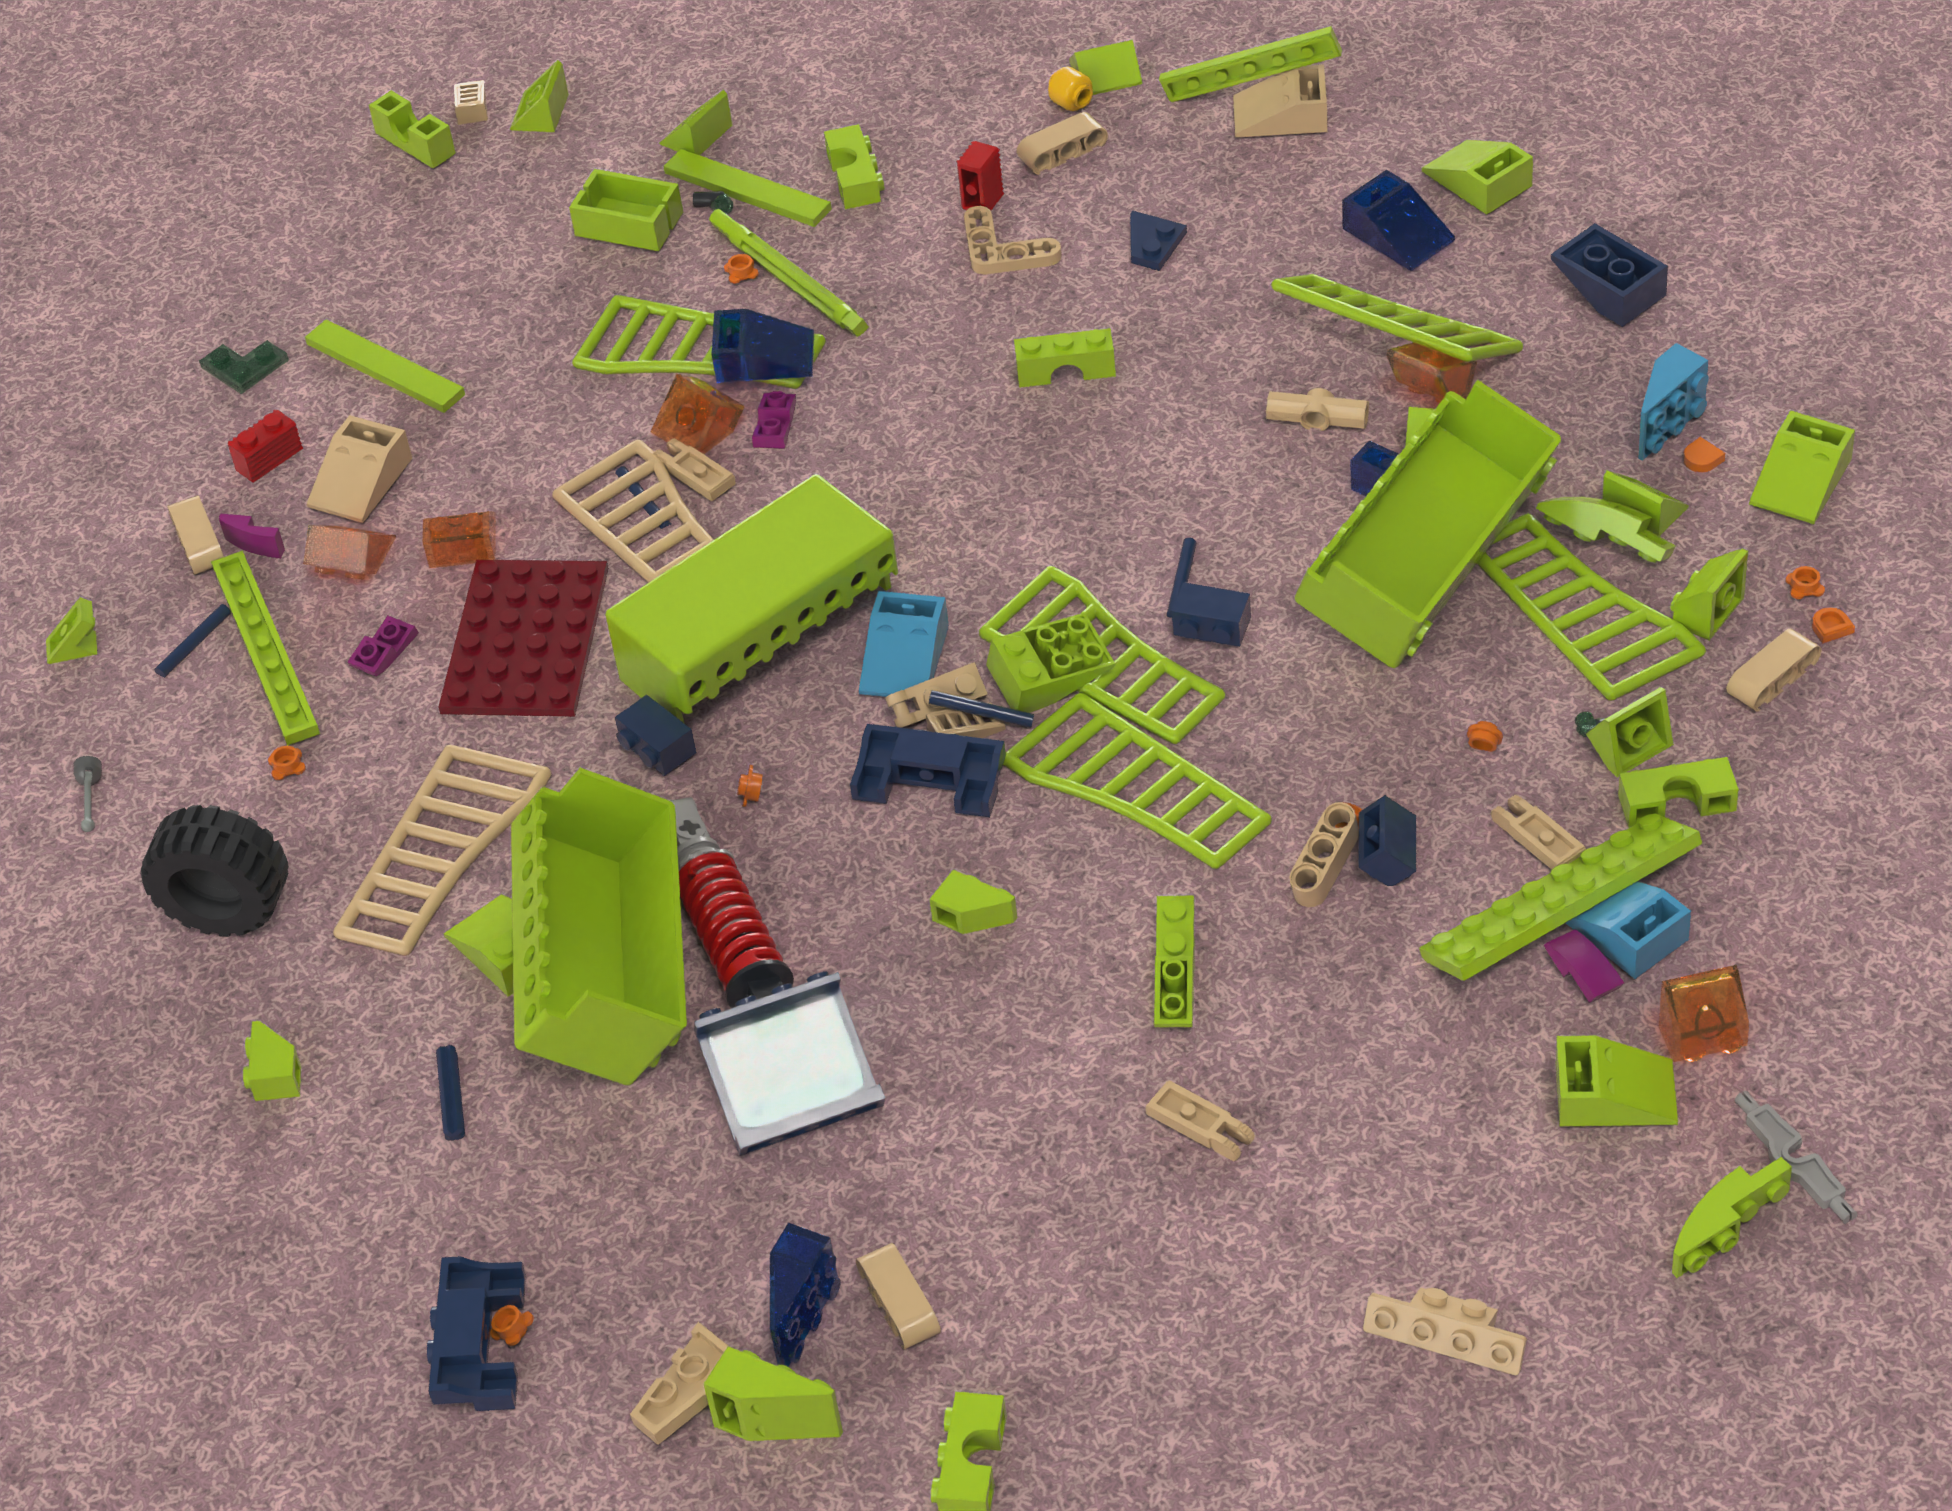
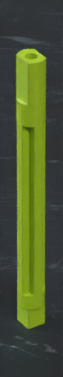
(789, 273)

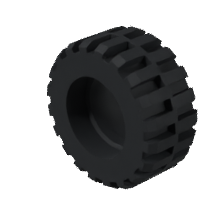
(214, 870)

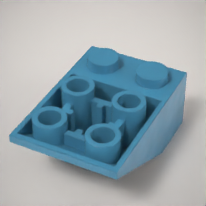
(1672, 397)
(903, 642)
(1636, 927)

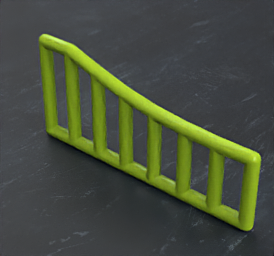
(1404, 318)
(645, 362)
(1612, 596)
(1114, 629)
(1136, 810)

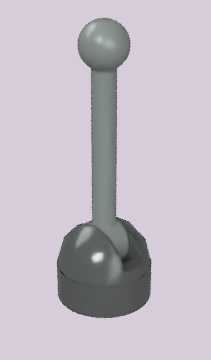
(87, 779)

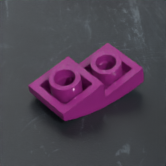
(774, 421)
(260, 540)
(378, 653)
(1586, 963)

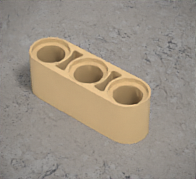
(1061, 142)
(195, 533)
(1773, 668)
(1324, 839)
(899, 1294)

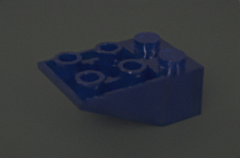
(1395, 221)
(759, 347)
(800, 1285)

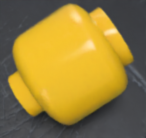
(1070, 89)

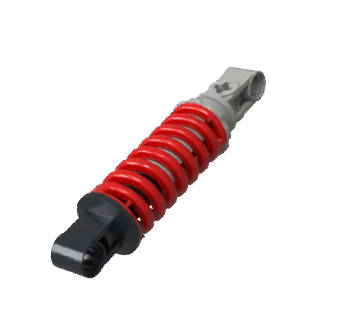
(724, 912)

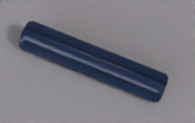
(450, 1093)

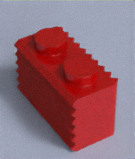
(980, 176)
(265, 445)

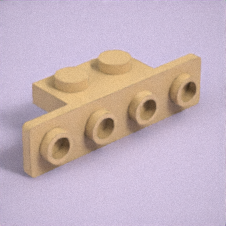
(1447, 1327)

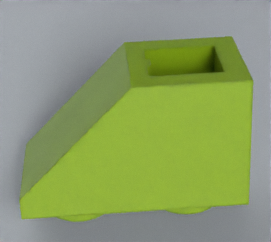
(971, 905)
(273, 1065)

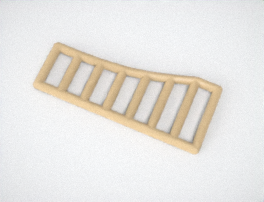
(620, 544)
(453, 870)

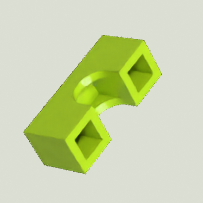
(423, 139)
(854, 166)
(1087, 350)
(1703, 782)
(972, 1425)

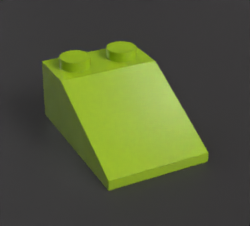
(488, 941)

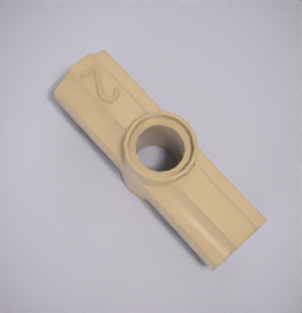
(1317, 409)

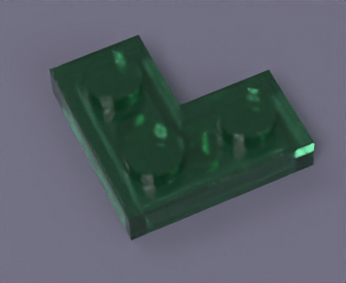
(245, 371)

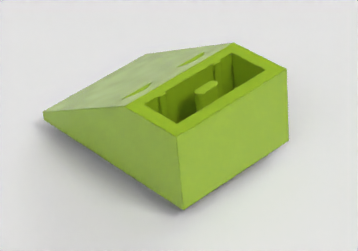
(1483, 172)
(1803, 467)
(1047, 662)
(1612, 1084)
(769, 1400)

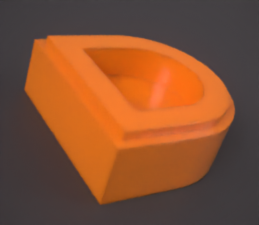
(1702, 456)
(1831, 624)

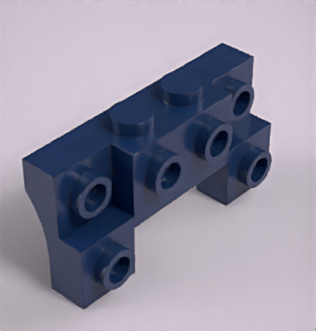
(931, 761)
(462, 1333)

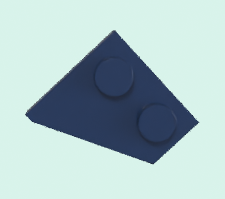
(1153, 239)

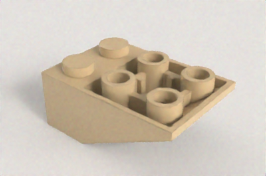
(1283, 104)
(359, 468)

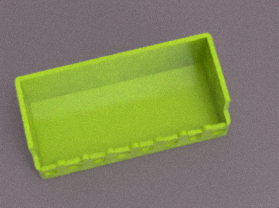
(1428, 522)
(743, 590)
(597, 927)

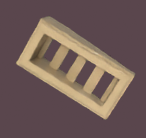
(470, 102)
(950, 718)

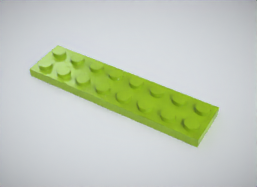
(1559, 896)

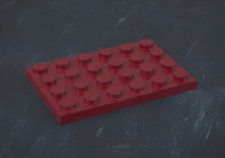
(524, 638)

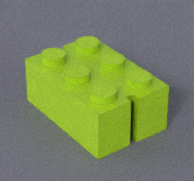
(626, 209)

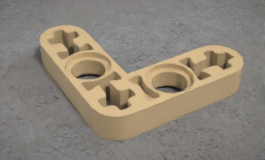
(999, 254)

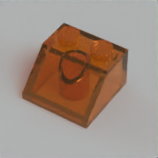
(1431, 371)
(696, 414)
(459, 539)
(346, 549)
(1703, 1014)

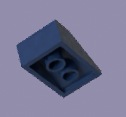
(1612, 274)

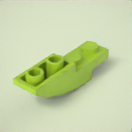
(1596, 517)
(1174, 961)
(1718, 1215)

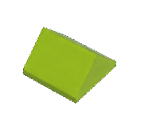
(1109, 66)
(542, 102)
(701, 126)
(1643, 498)
(1634, 733)

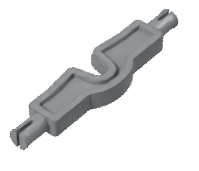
(1807, 1170)

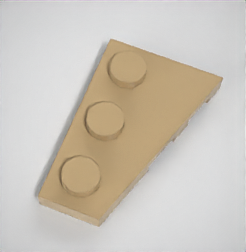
(681, 1391)

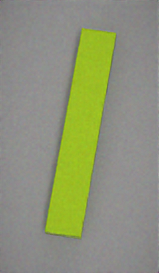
(1251, 64)
(748, 187)
(385, 366)

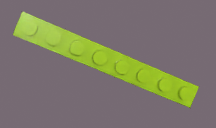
(265, 648)

